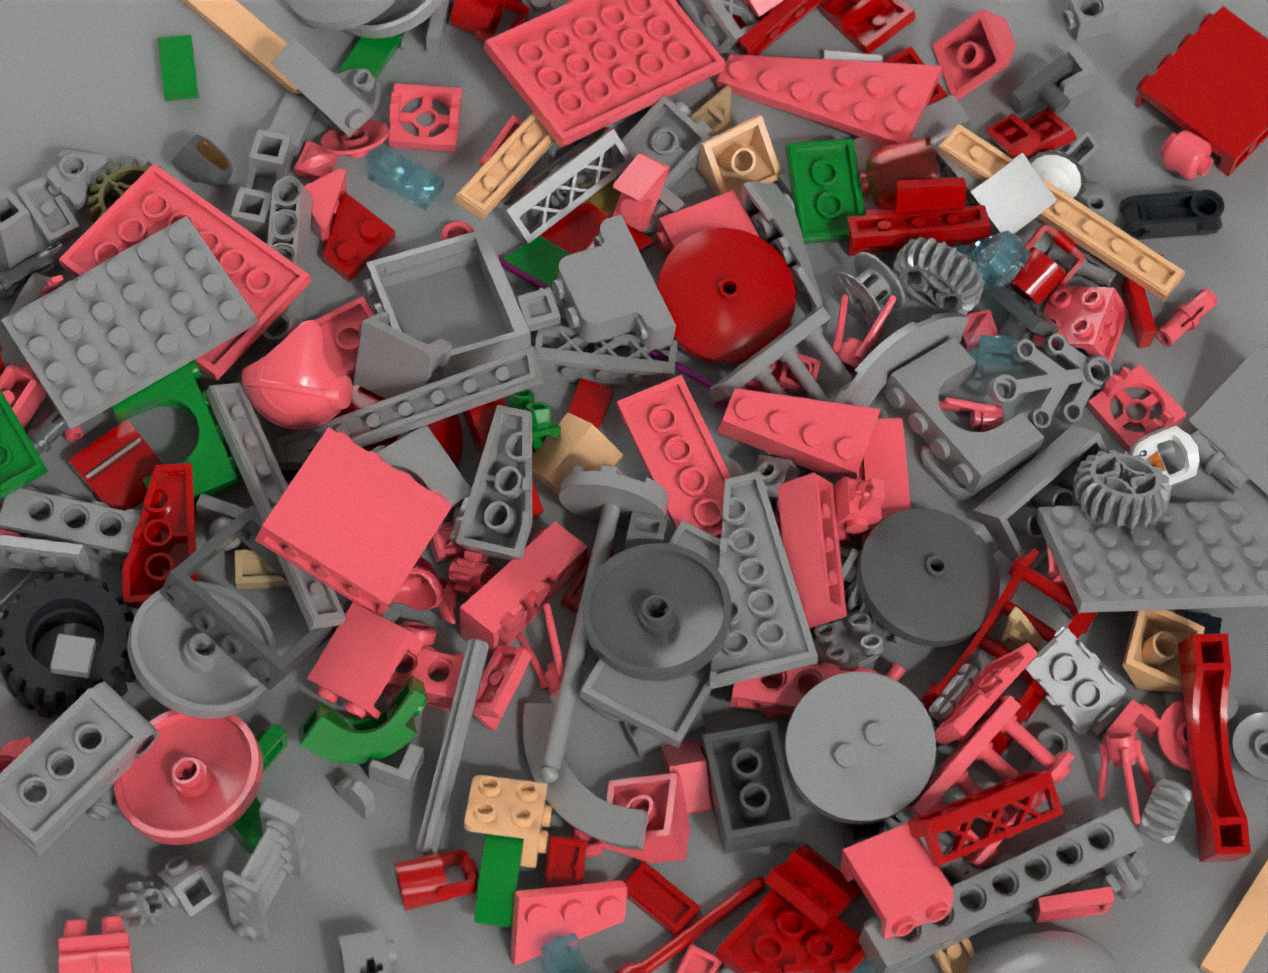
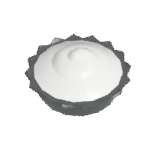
(1061, 171)

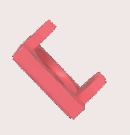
(401, 138)
(1115, 386)

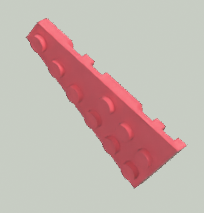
(854, 96)

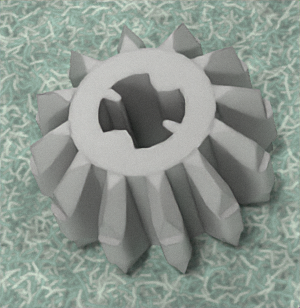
(1165, 811)

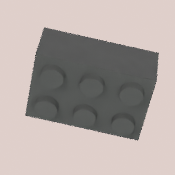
(750, 788)

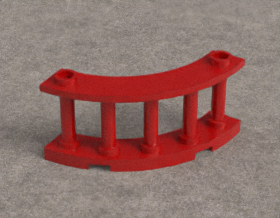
(1020, 572)

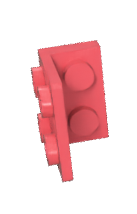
(1086, 318)

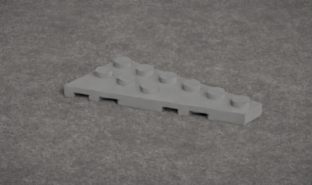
(766, 612)

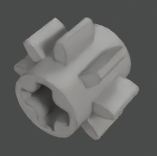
(1126, 877)
(141, 904)

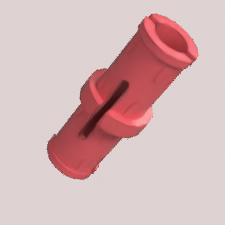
(1186, 317)

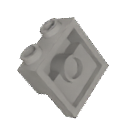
(669, 137)

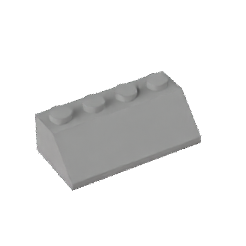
(1043, 482)

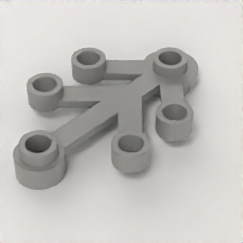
(1056, 379)

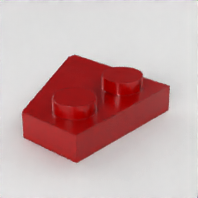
(355, 238)

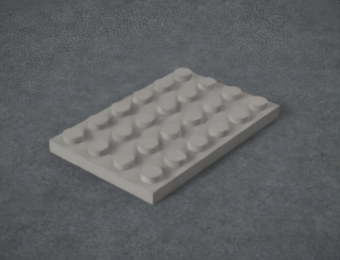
(129, 322)
(1184, 561)

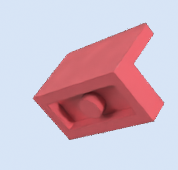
(499, 684)

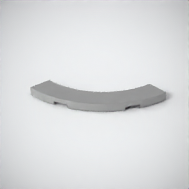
(899, 350)
(570, 798)

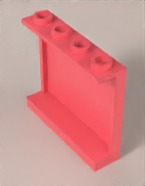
(353, 522)

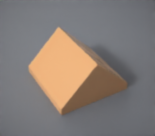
(739, 157)
(577, 446)
(1153, 649)

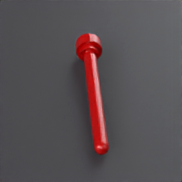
(696, 929)

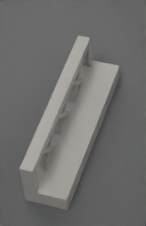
(716, 21)
(557, 174)
(604, 369)

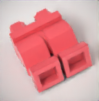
(95, 953)

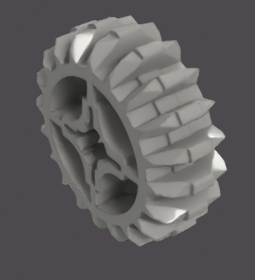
(938, 276)
(1122, 489)

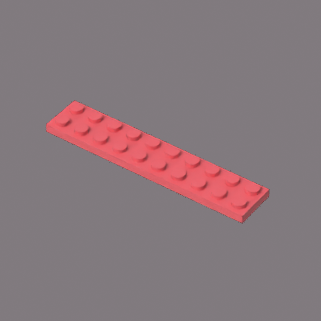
(683, 461)

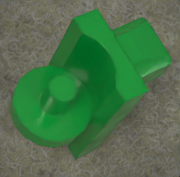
(541, 416)

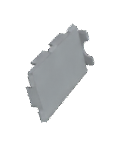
(1077, 683)

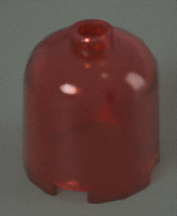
(895, 162)

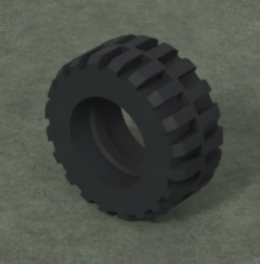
(53, 605)

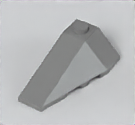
(501, 497)

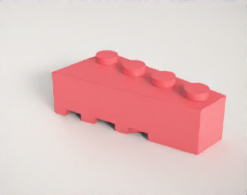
(804, 430)
(522, 588)

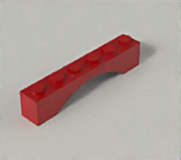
(1217, 806)

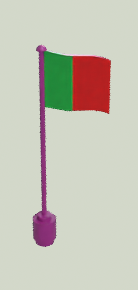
(572, 234)

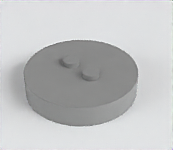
(859, 748)

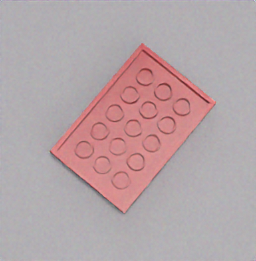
(602, 61)
(158, 200)

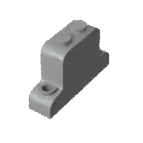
(612, 290)

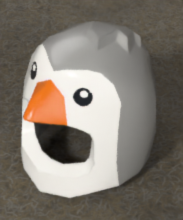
(1159, 448)

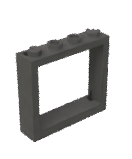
(221, 625)

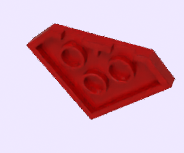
(786, 941)

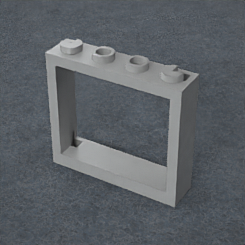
(442, 257)

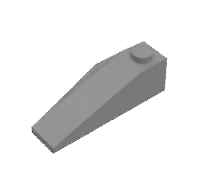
(777, 224)

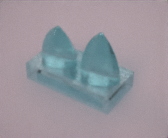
(406, 178)

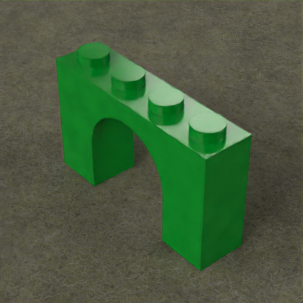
(212, 466)

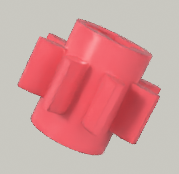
(470, 572)

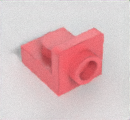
(1135, 718)

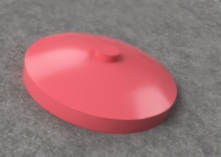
(191, 779)

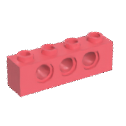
(427, 663)
(785, 698)

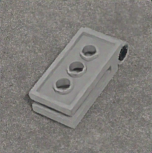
(95, 717)

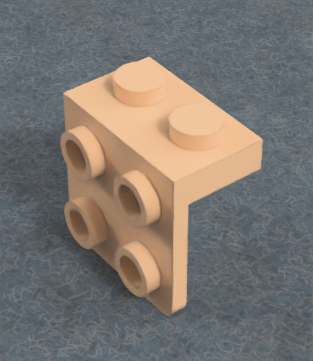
(510, 810)

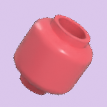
(1187, 155)

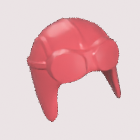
(295, 382)

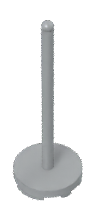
(608, 500)

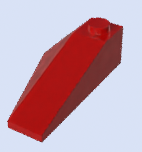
(163, 533)

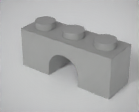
(268, 162)

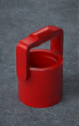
(484, 16)
(1042, 274)
(425, 883)

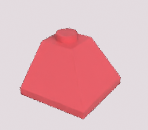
(974, 52)
(667, 820)

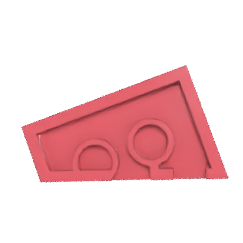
(983, 693)
(561, 911)

